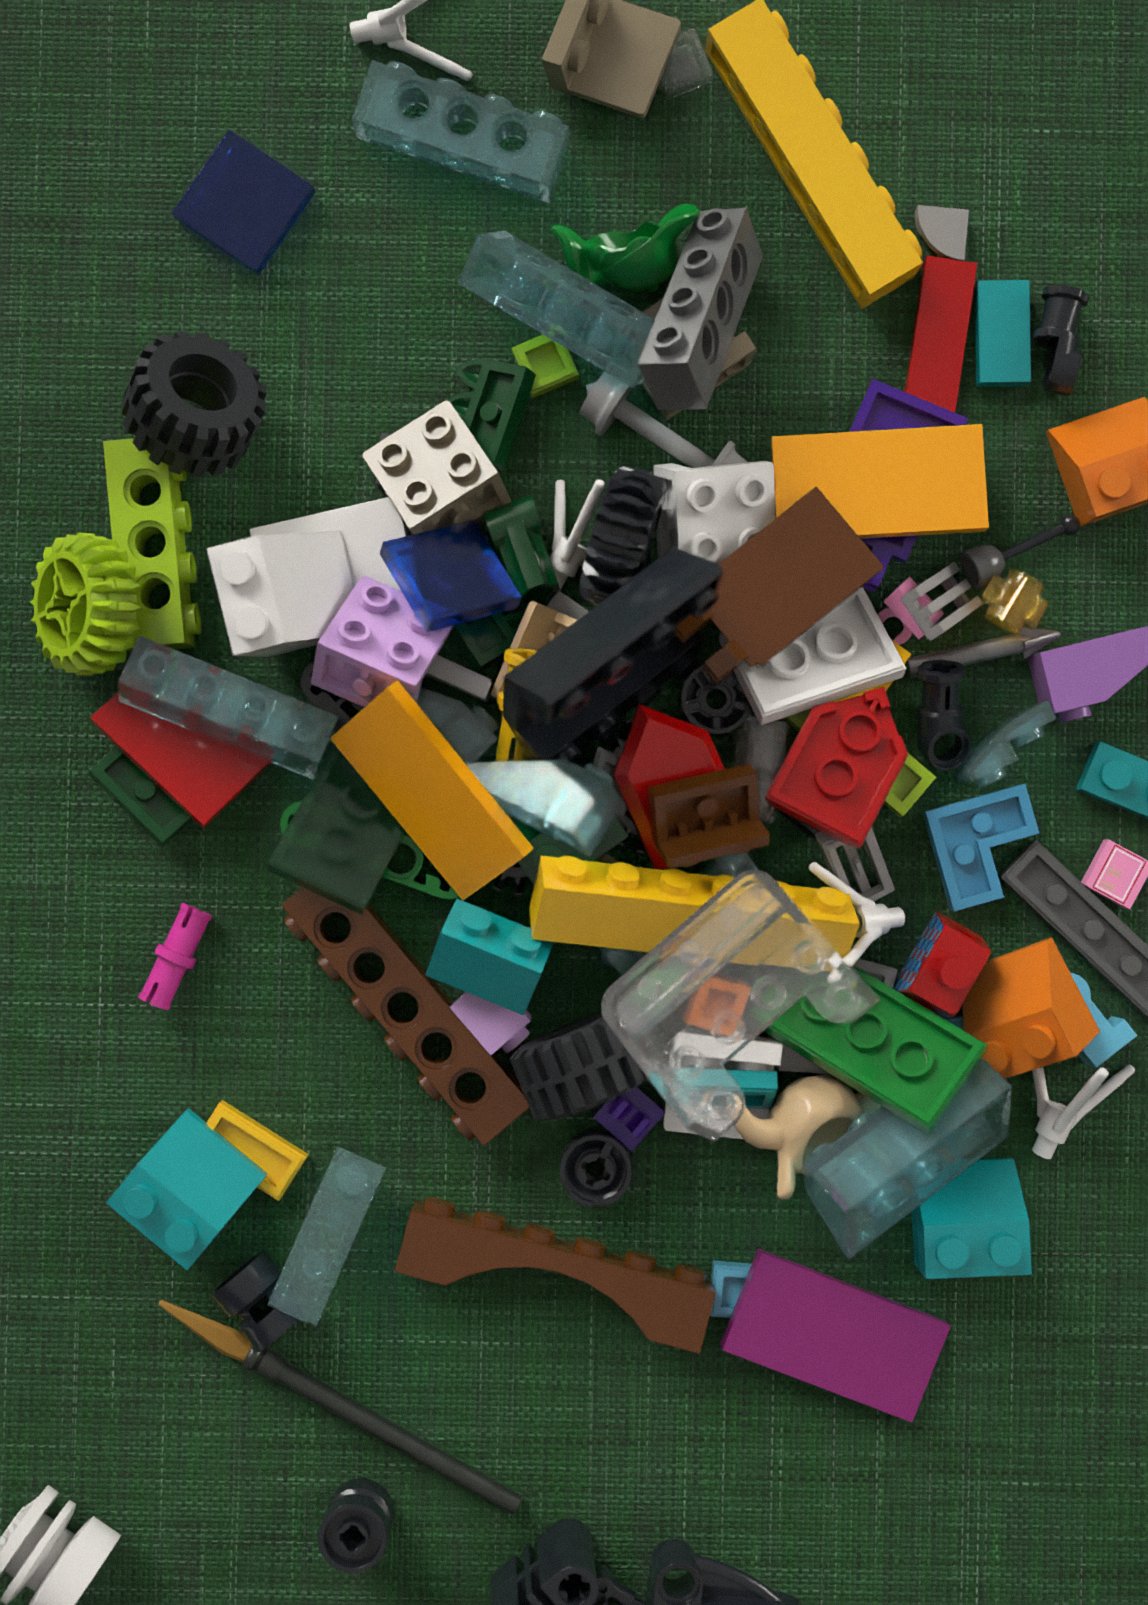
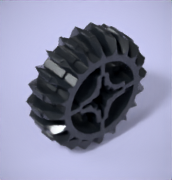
(622, 532)

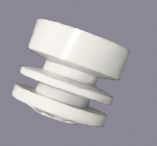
(51, 1557)

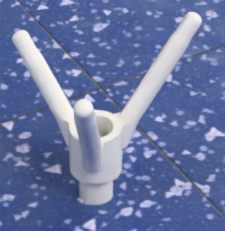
(390, 28)
(567, 552)
(872, 917)
(1057, 1119)

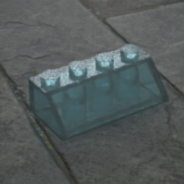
(891, 1167)

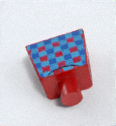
(943, 966)

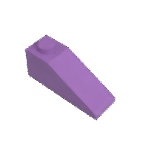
(1088, 671)

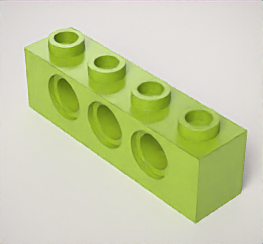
(133, 524)

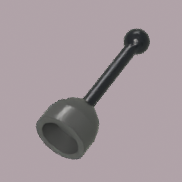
(986, 560)

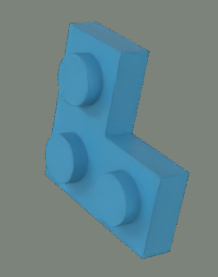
(963, 839)

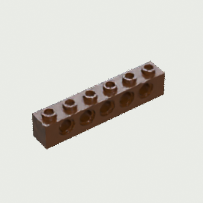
(473, 1117)

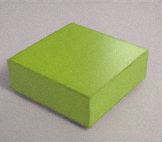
(548, 361)

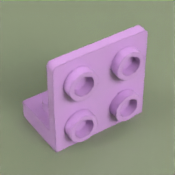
(374, 645)

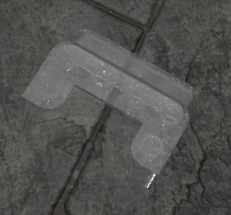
(720, 987)

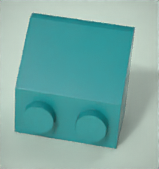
(488, 957)
(186, 1188)
(974, 1225)

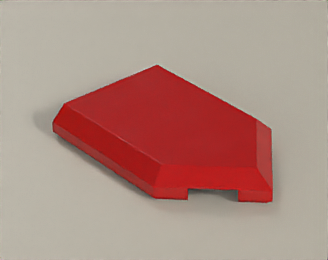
(658, 753)
(841, 767)

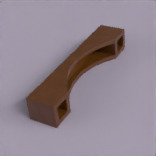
(450, 1245)

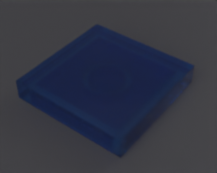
(243, 202)
(450, 575)

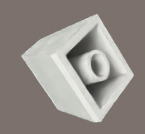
(280, 589)

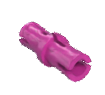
(175, 956)

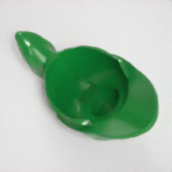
(628, 259)

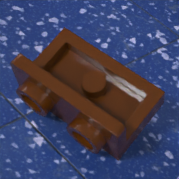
(707, 816)

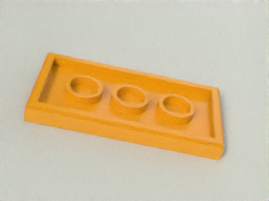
(889, 478)
(431, 791)

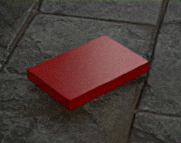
(187, 766)

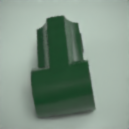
(519, 540)

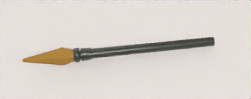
(274, 1367)

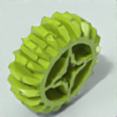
(85, 604)

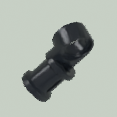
(1059, 335)
(941, 712)

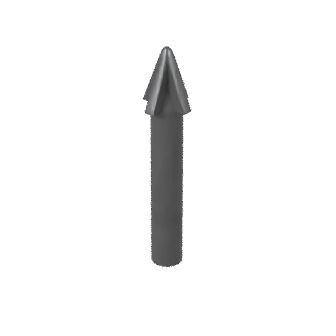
(1026, 642)

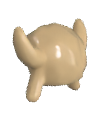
(804, 1117)

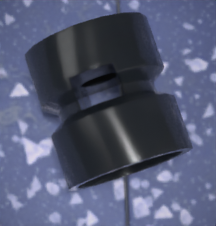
(241, 1293)
(356, 1525)

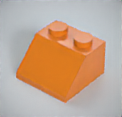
(1104, 460)
(1028, 1010)

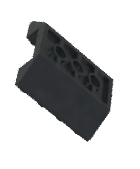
(610, 659)

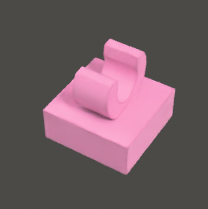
(897, 609)

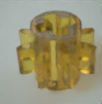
(1014, 601)

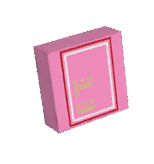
(1116, 874)

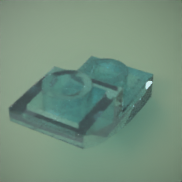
(994, 752)

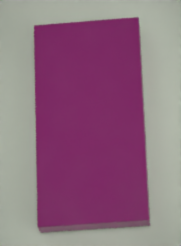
(834, 1335)

